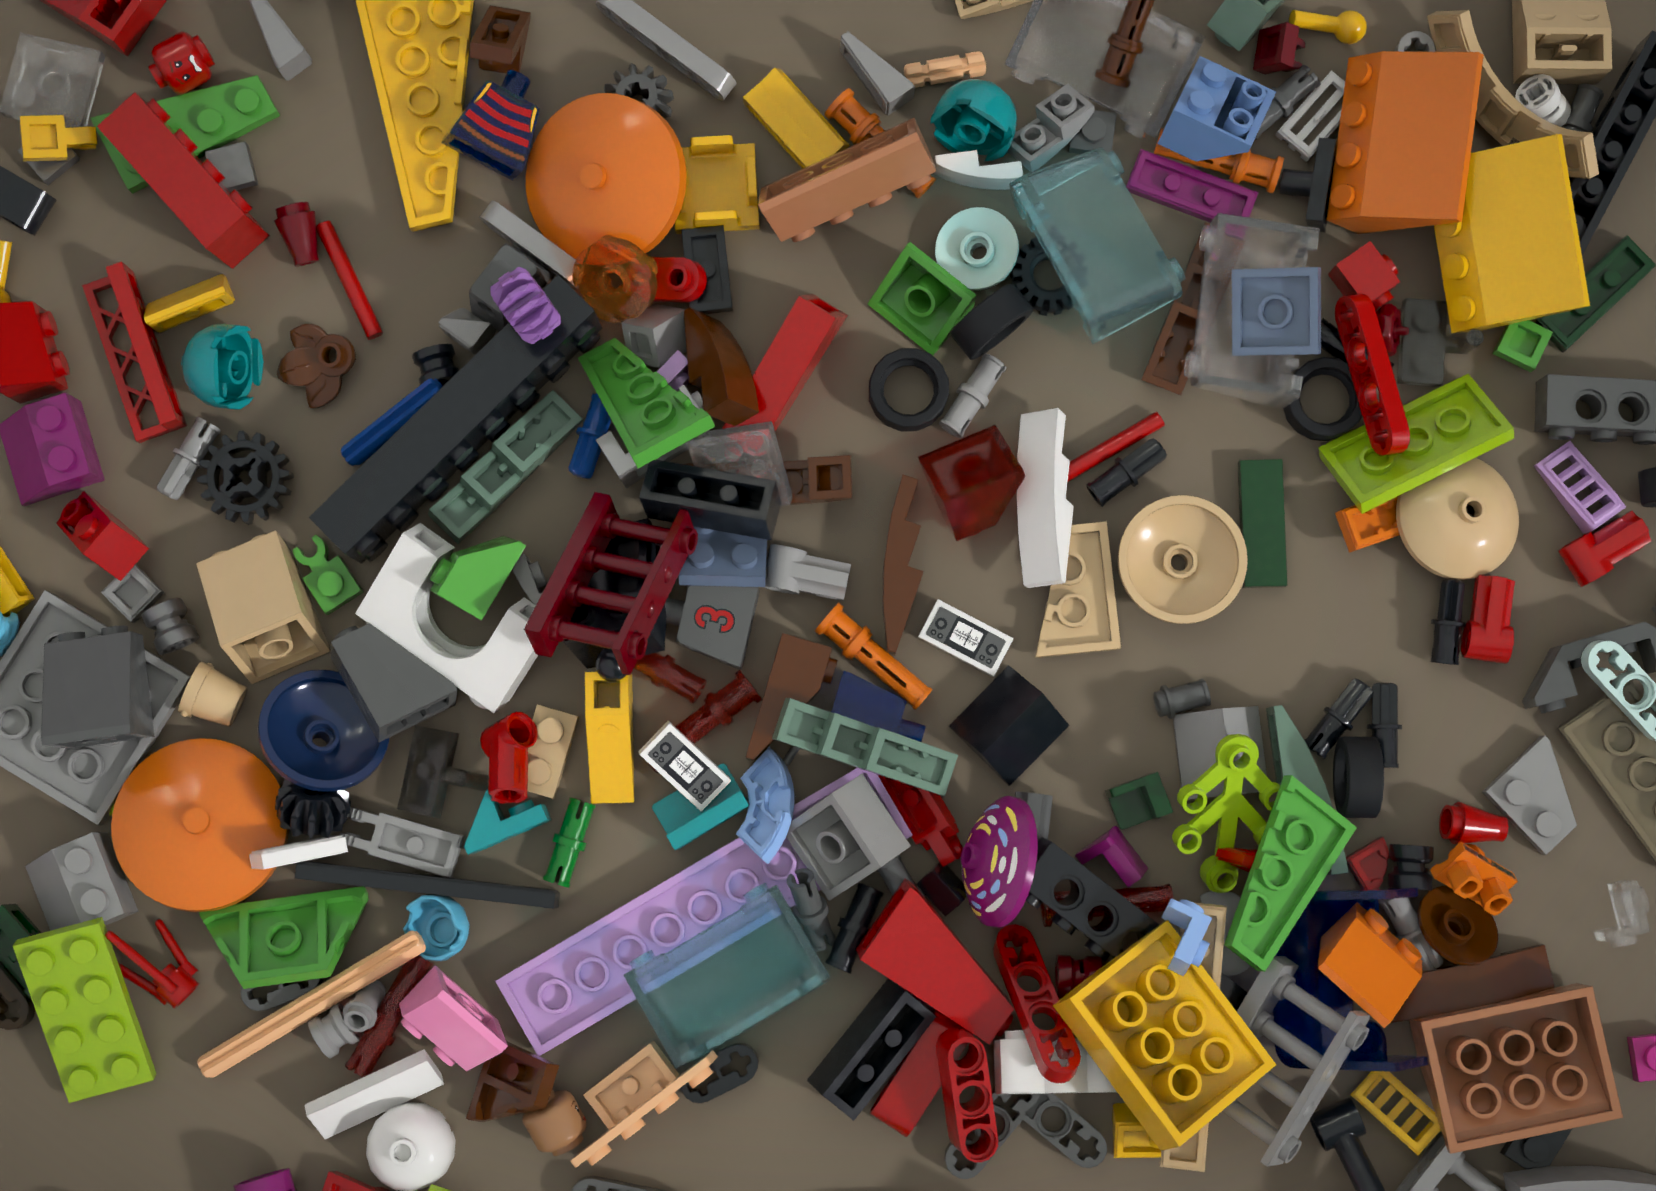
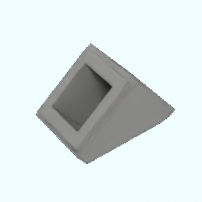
(467, 329)

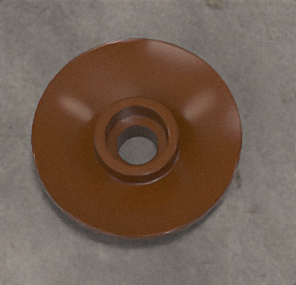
(1457, 927)

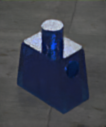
(874, 707)

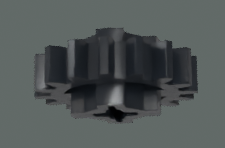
(257, 466)

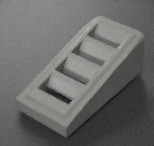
(284, 47)
(882, 81)

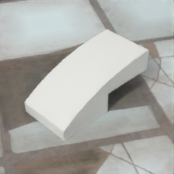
(965, 170)

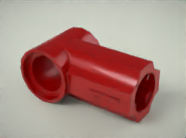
(1596, 552)
(1489, 629)
(507, 749)

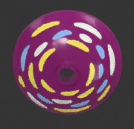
(1000, 861)

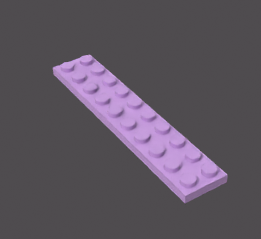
(584, 974)

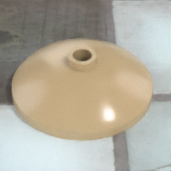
(1445, 536)
(1207, 543)

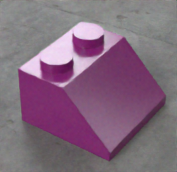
(50, 449)

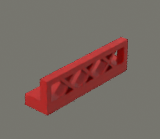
(144, 351)

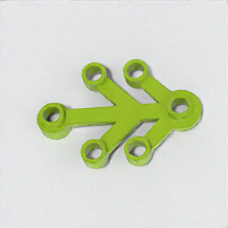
(1225, 807)

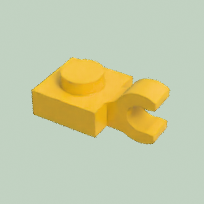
(48, 139)

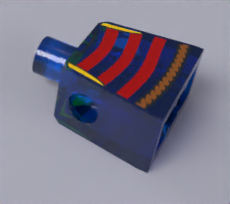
(497, 126)

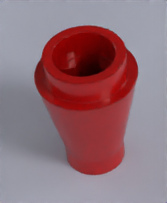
(1471, 825)

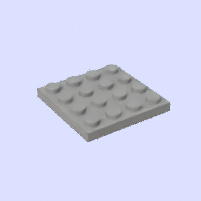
(79, 777)

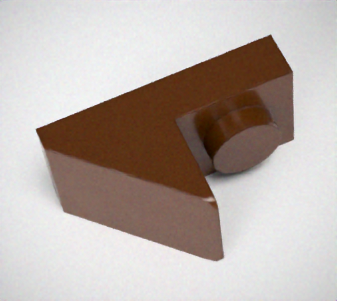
(500, 39)

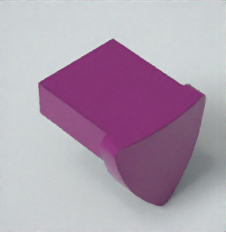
(1118, 853)

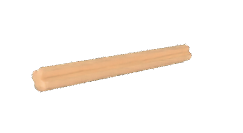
(311, 1004)

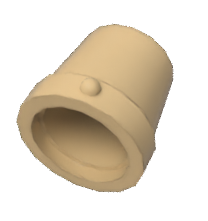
(212, 696)

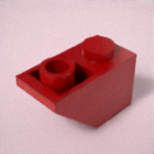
(101, 535)

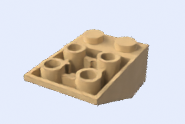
(1561, 40)

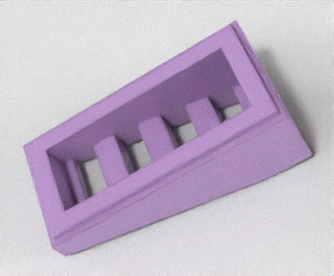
(1590, 477)

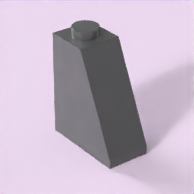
(389, 681)

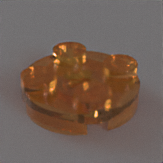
(630, 264)

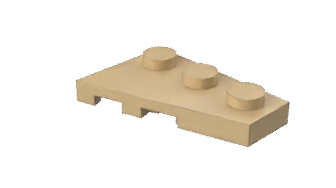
(1082, 610)

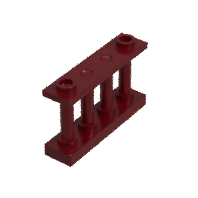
(584, 557)

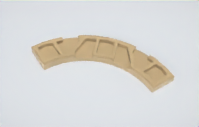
(1497, 108)

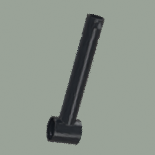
(1340, 1128)

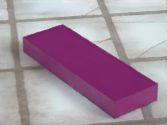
(1187, 188)

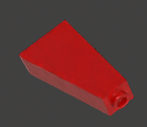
(793, 357)
(929, 961)

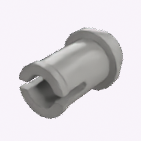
(361, 1011)

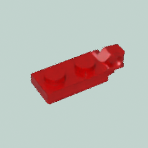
(927, 819)

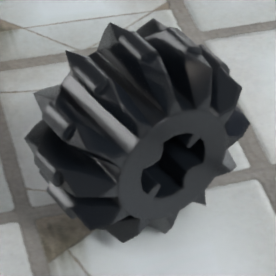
(311, 810)

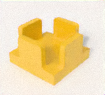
(719, 185)

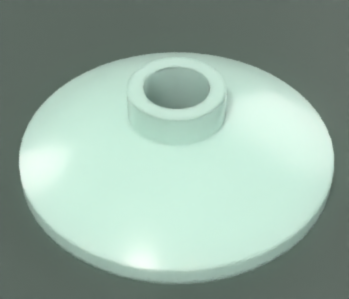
(976, 229)

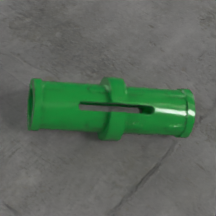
(569, 842)

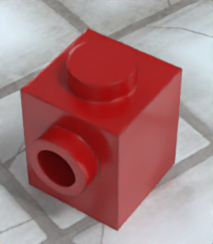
(1366, 273)

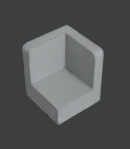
(656, 334)

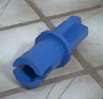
(587, 449)

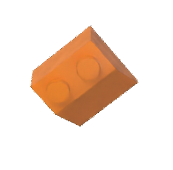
(1370, 963)

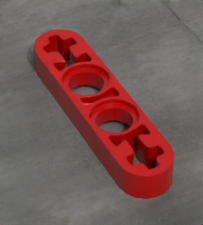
(1383, 419)
(1031, 1003)

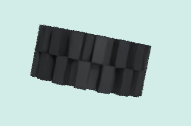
(1023, 279)

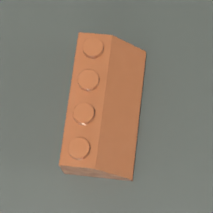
(846, 181)

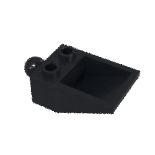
(612, 620)

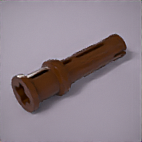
(1125, 44)

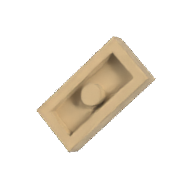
(550, 750)

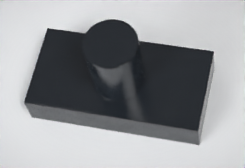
(1313, 184)

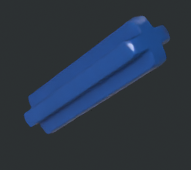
(383, 428)

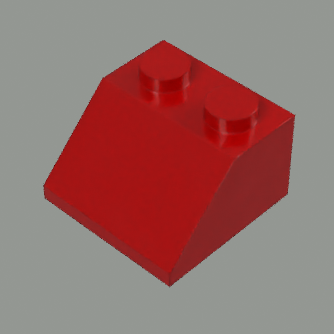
(28, 353)

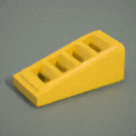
(1425, 1136)

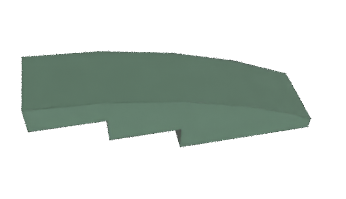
(505, 466)
(865, 746)
(1294, 758)

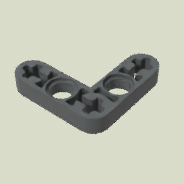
(1031, 1111)

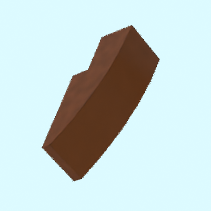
(719, 369)

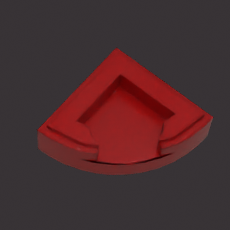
(1369, 863)

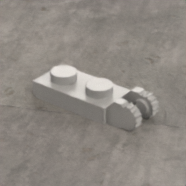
(407, 842)

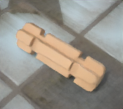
(946, 69)

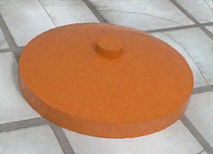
(605, 171)
(192, 822)

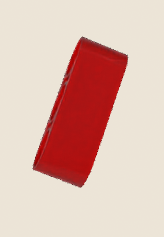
(914, 1080)
(979, 1110)

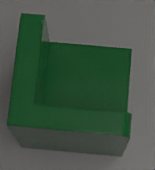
(1139, 801)

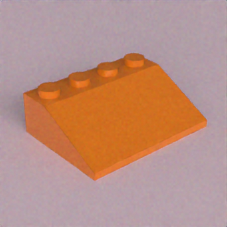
(1404, 140)

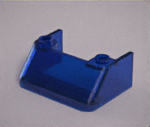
(1303, 948)

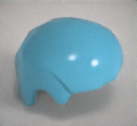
(440, 923)

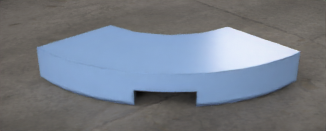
(770, 804)

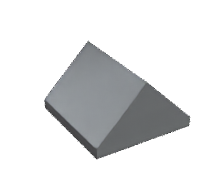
(1201, 732)

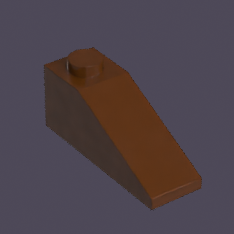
(795, 674)

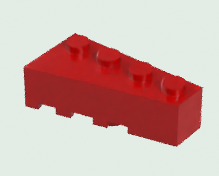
(182, 180)

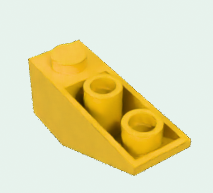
(610, 738)

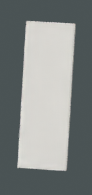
(374, 1094)

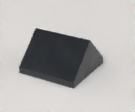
(1009, 725)

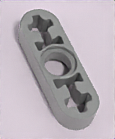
(529, 241)

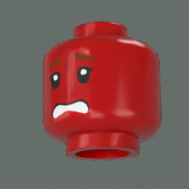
(181, 63)

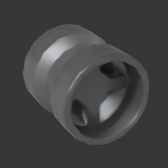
(171, 630)

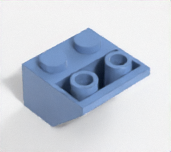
(1216, 113)

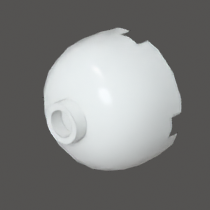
(410, 1147)

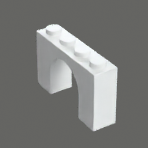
(401, 610)

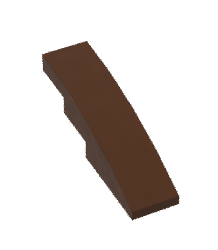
(1178, 331)
(899, 579)

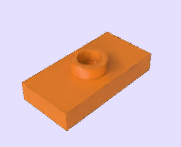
(1370, 527)

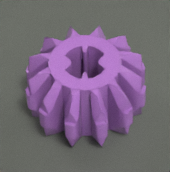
(525, 305)

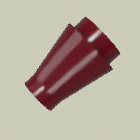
(298, 230)

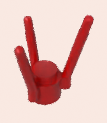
(172, 983)

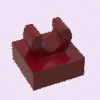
(1277, 49)

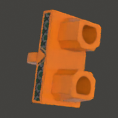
(1476, 877)

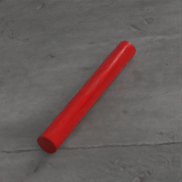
(349, 280)
(1115, 445)

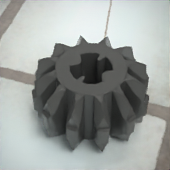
(646, 85)

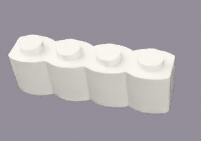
(1018, 1073)

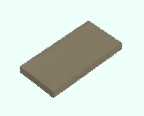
(1619, 760)

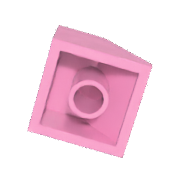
(452, 1021)

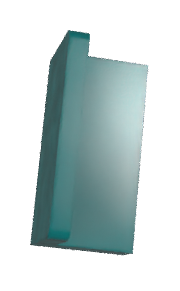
(686, 822)

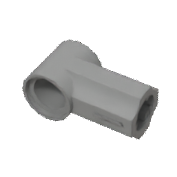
(795, 571)

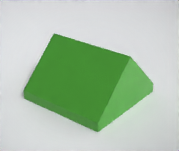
(922, 299)

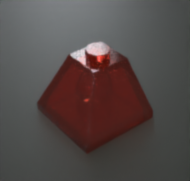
(973, 480)

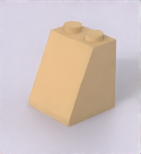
(261, 607)

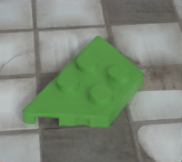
(286, 936)

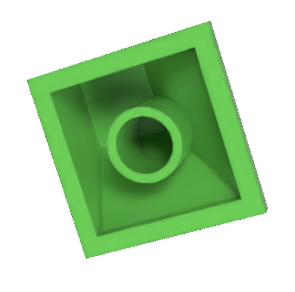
(476, 574)

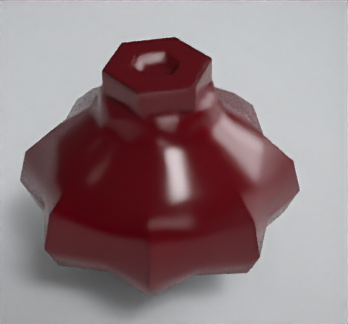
(1391, 327)

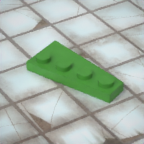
(208, 117)
(641, 403)
(1289, 866)

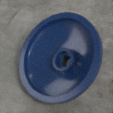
(318, 707)

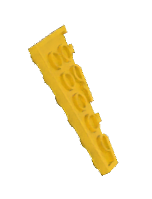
(420, 81)

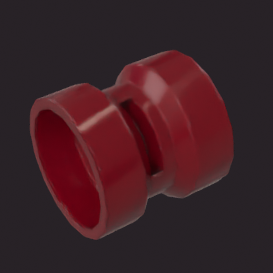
(1072, 972)

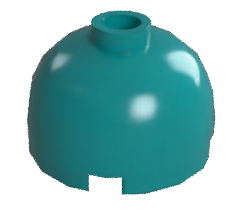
(975, 117)
(222, 365)

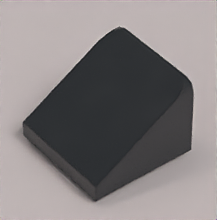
(943, 888)

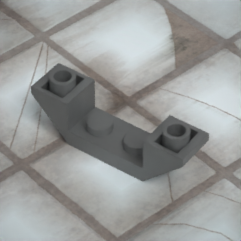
(1554, 677)

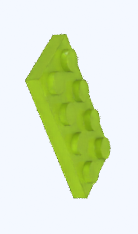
(1445, 432)
(84, 1009)

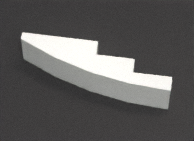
(1041, 499)

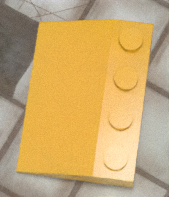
(1516, 240)
(1164, 1038)

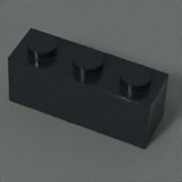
(712, 498)
(871, 1049)

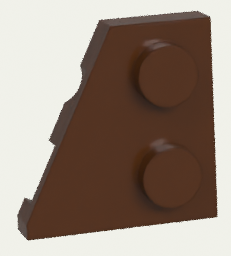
(512, 1085)

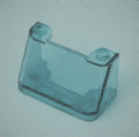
(1097, 241)
(727, 977)

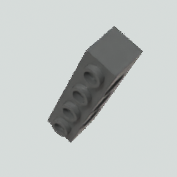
(1558, 416)

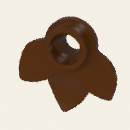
(310, 364)

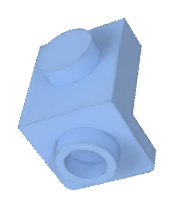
(1191, 946)

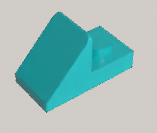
(492, 827)

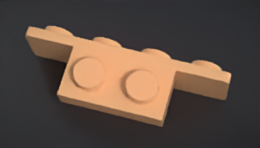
(634, 1090)

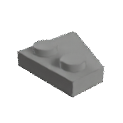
(1534, 797)

